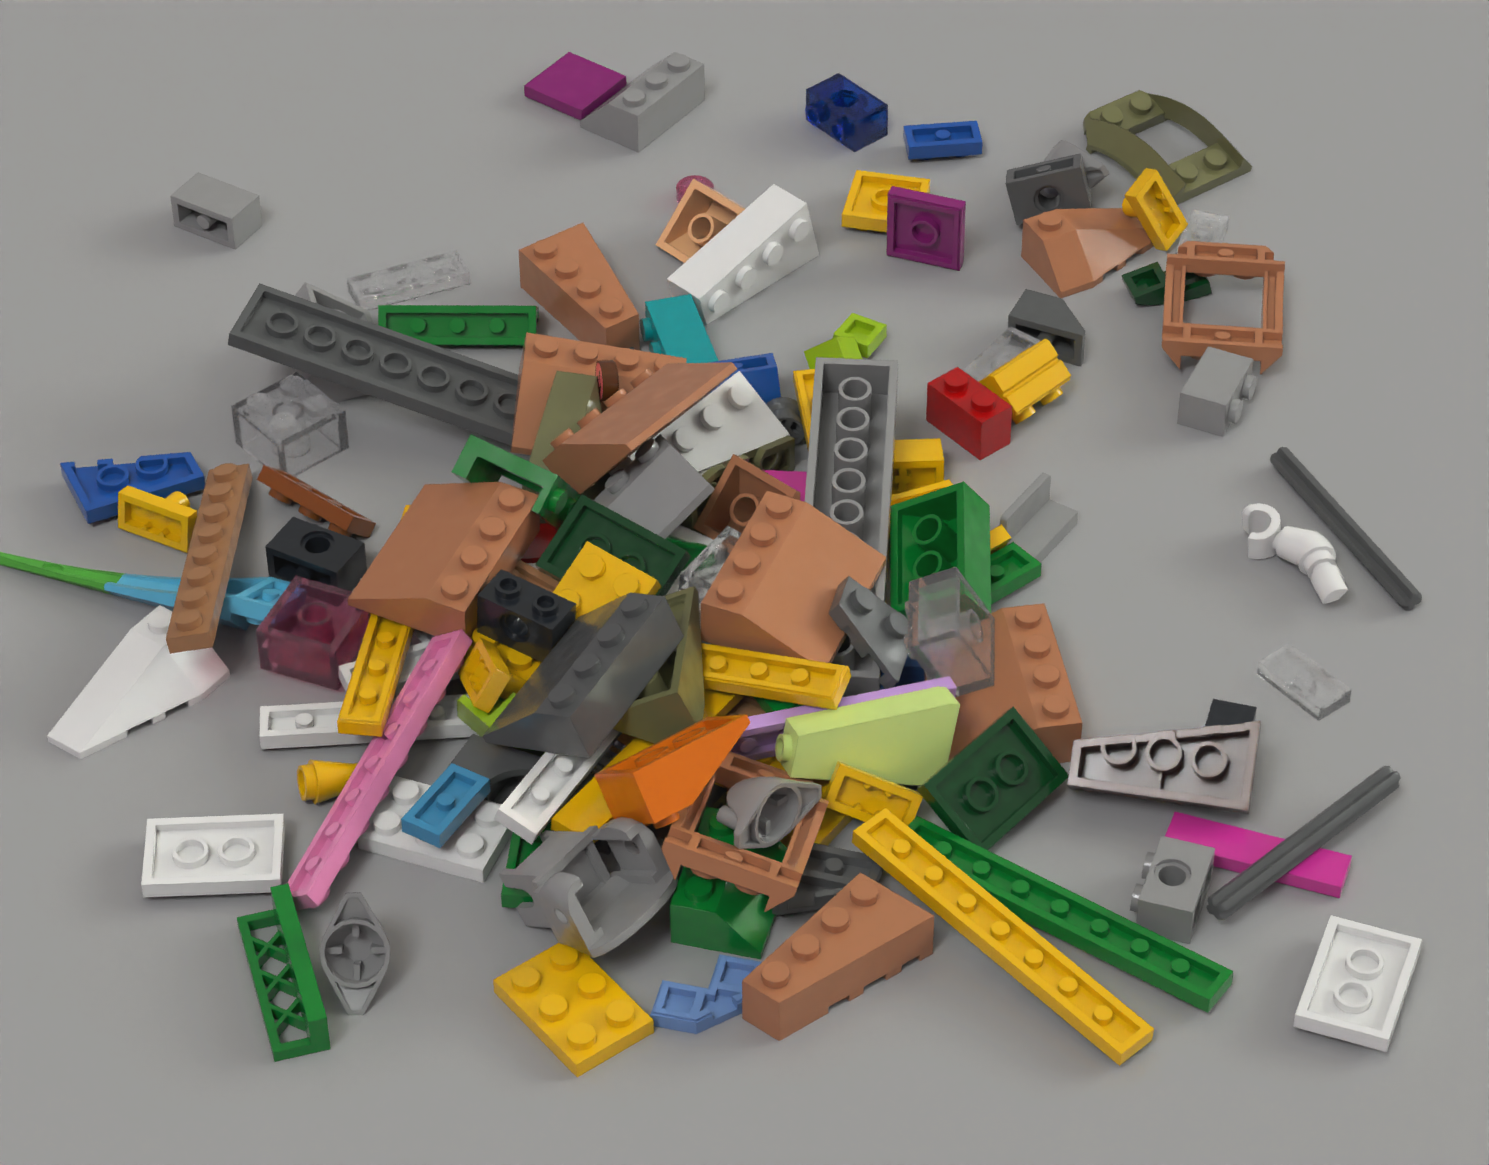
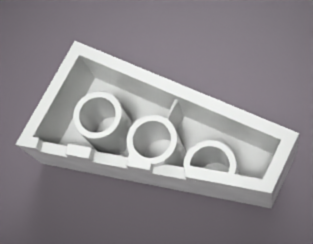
(748, 254)
(720, 425)

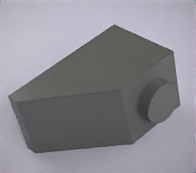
(1050, 319)

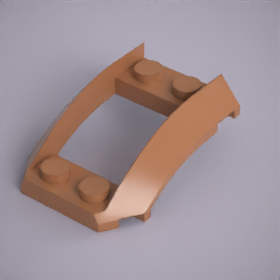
(1244, 263)
(745, 869)

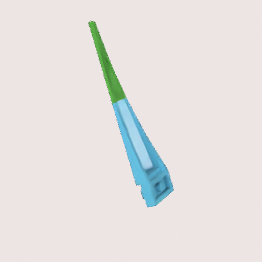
(244, 604)

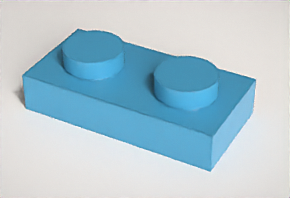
(445, 805)

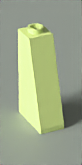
(891, 737)

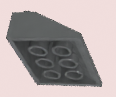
(590, 678)

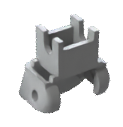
(579, 895)

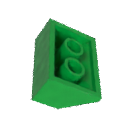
(937, 534)
(715, 912)

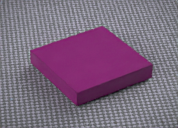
(575, 85)
(925, 228)

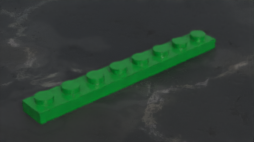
(1085, 922)

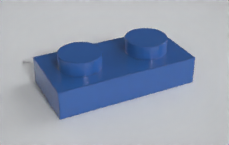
(942, 140)

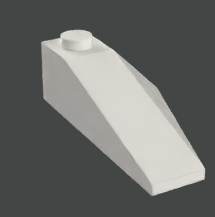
(137, 686)

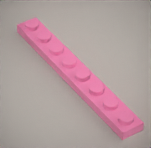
(376, 769)

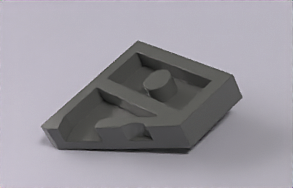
(872, 628)
(825, 875)

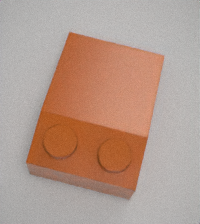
(670, 772)

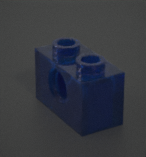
(846, 112)

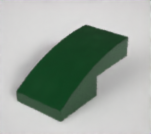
(1148, 285)

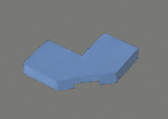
(699, 1008)

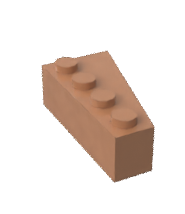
(579, 288)
(834, 955)

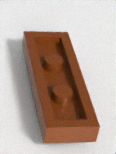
(315, 503)

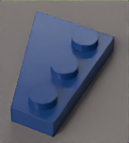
(161, 474)

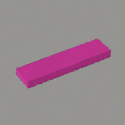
(1240, 848)

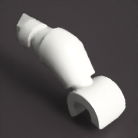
(1296, 545)

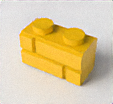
(1029, 378)

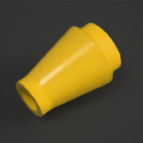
(322, 779)

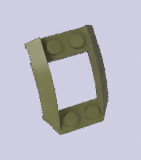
(1113, 131)

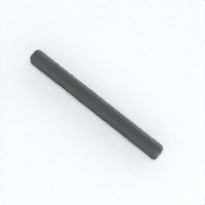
(1346, 529)
(1303, 843)

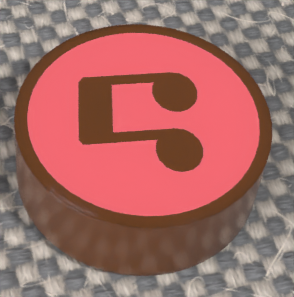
(607, 378)

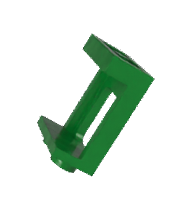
(487, 463)

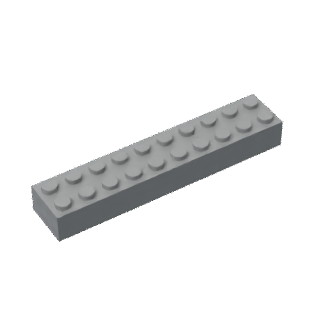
(853, 469)

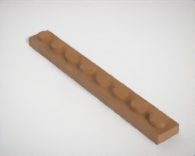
(209, 559)

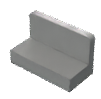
(1037, 521)

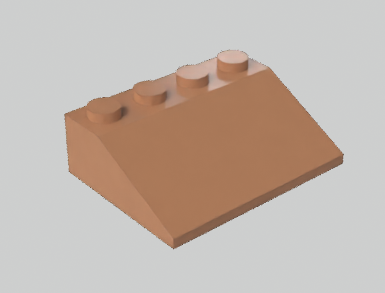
(547, 354)
(631, 420)
(447, 554)
(783, 582)
(1027, 678)

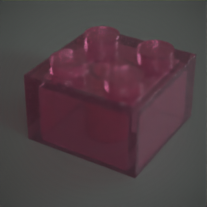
(311, 633)

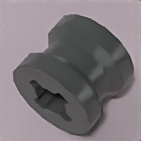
(788, 411)

